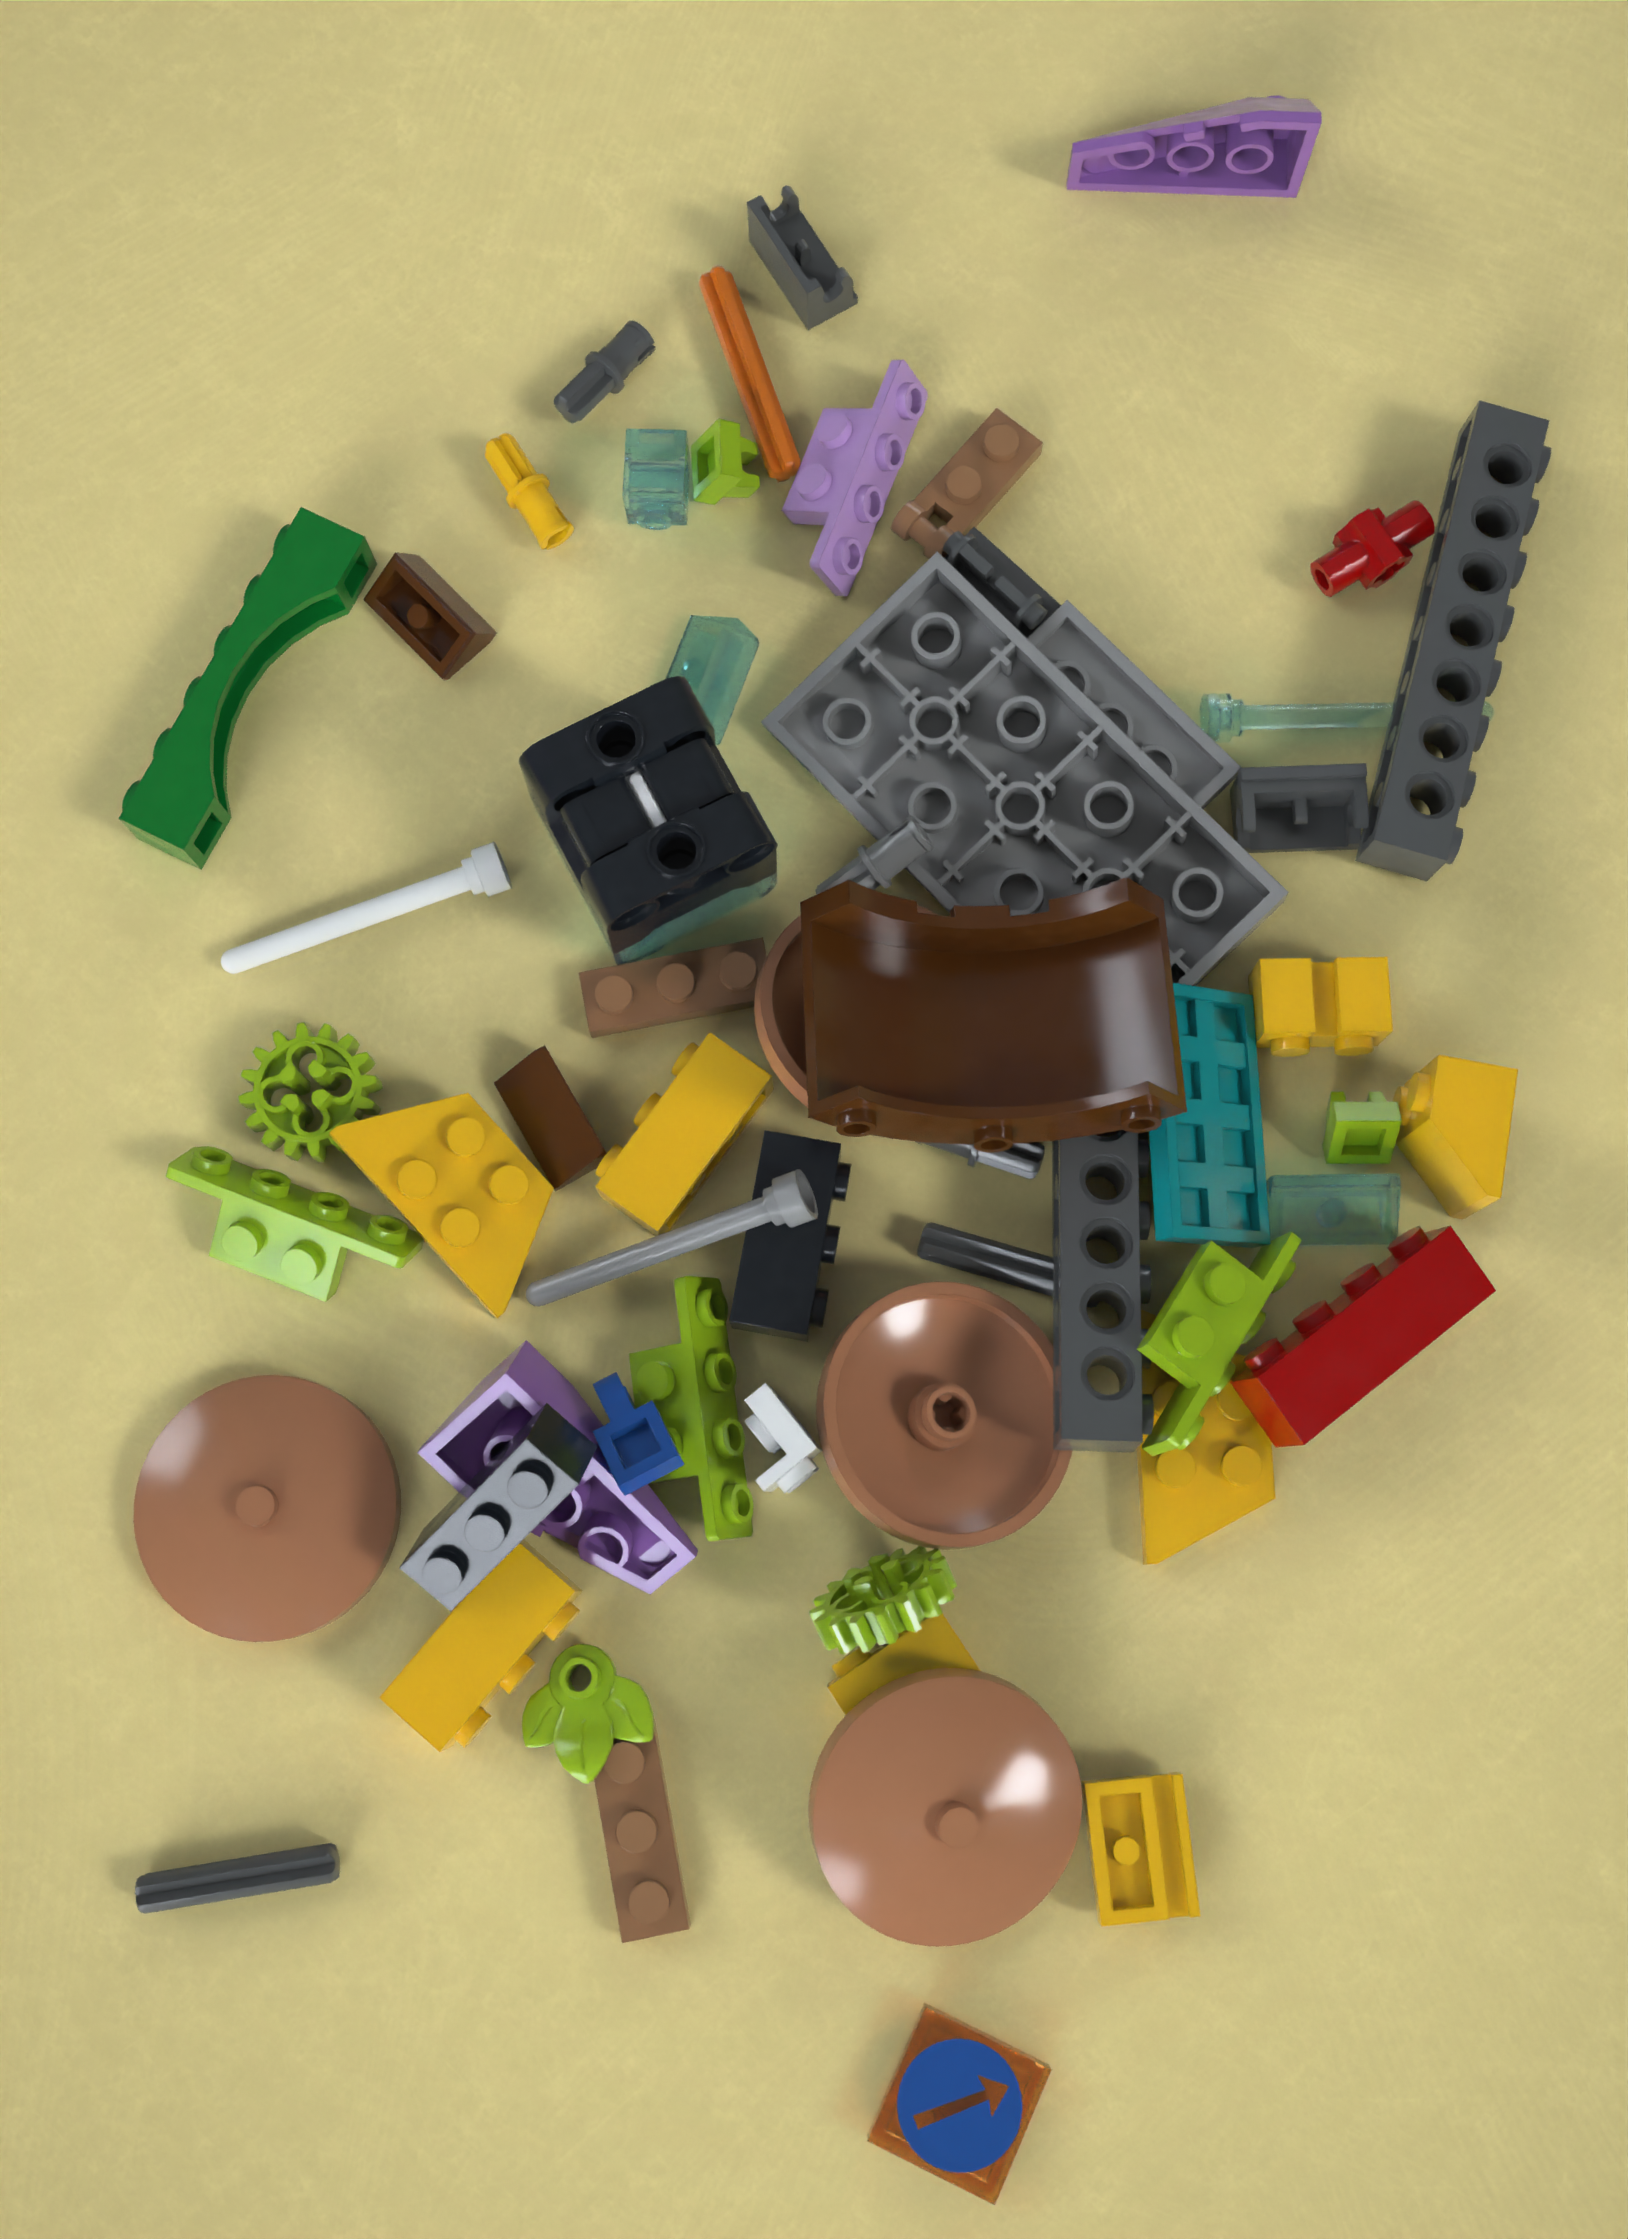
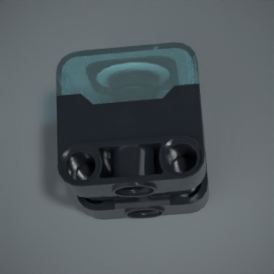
(650, 820)

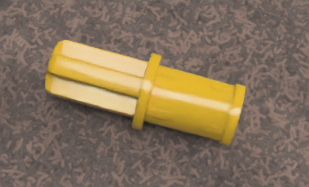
(528, 491)

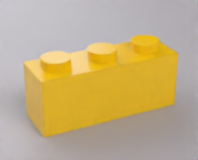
(683, 1134)
(483, 1648)

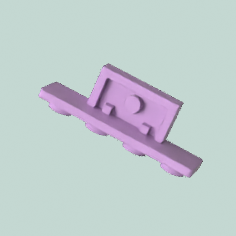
(852, 472)

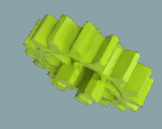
(281, 1070)
(855, 1610)

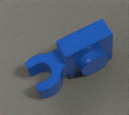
(635, 1438)

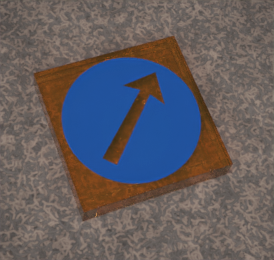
(959, 2103)

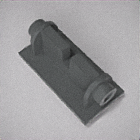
(1000, 580)

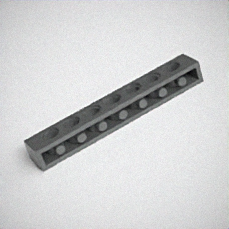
(1489, 444)

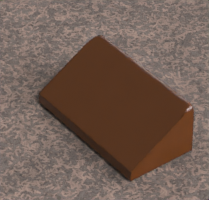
(428, 614)
(550, 1119)

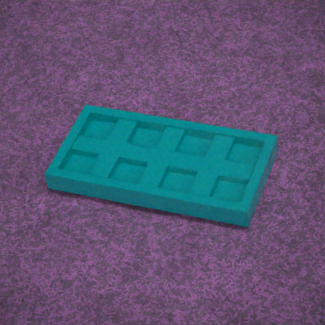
(1212, 1157)

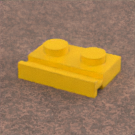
(1140, 1849)

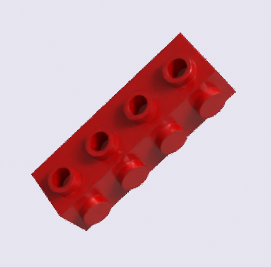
(1361, 1336)

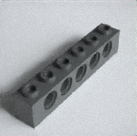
(1080, 1414)

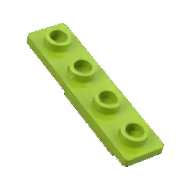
(288, 1229)
(1203, 1326)
(698, 1404)

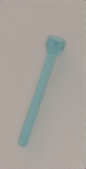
(1228, 717)

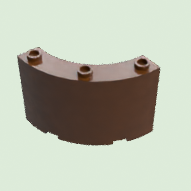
(989, 1018)

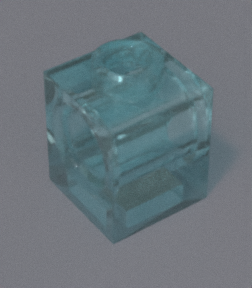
(656, 478)

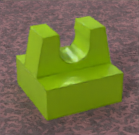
(718, 464)
(1360, 1130)

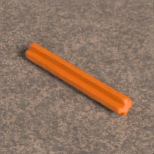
(750, 374)

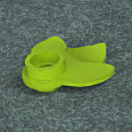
(587, 1720)

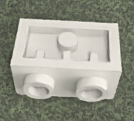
(777, 1429)

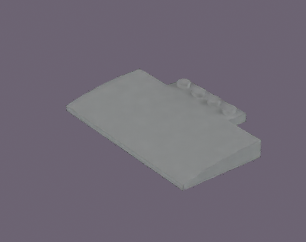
(1026, 765)

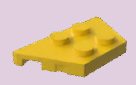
(457, 1188)
(1208, 1482)

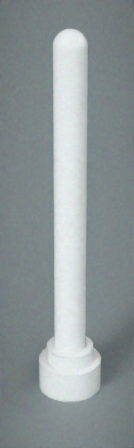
(479, 873)

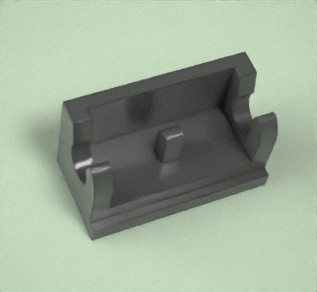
(799, 260)
(1299, 807)

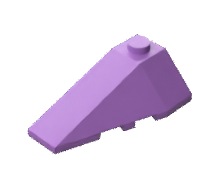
(1221, 150)
(615, 1532)

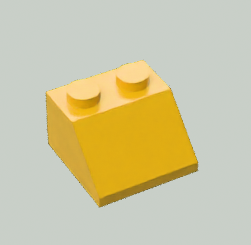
(1458, 1130)

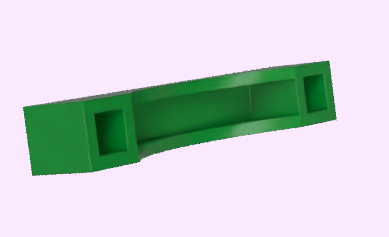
(307, 583)

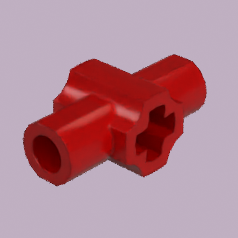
(1372, 548)

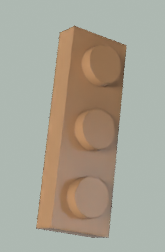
(672, 987)
(641, 1842)

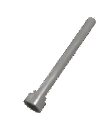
(786, 1201)

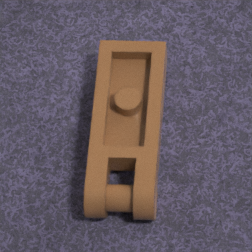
(969, 483)

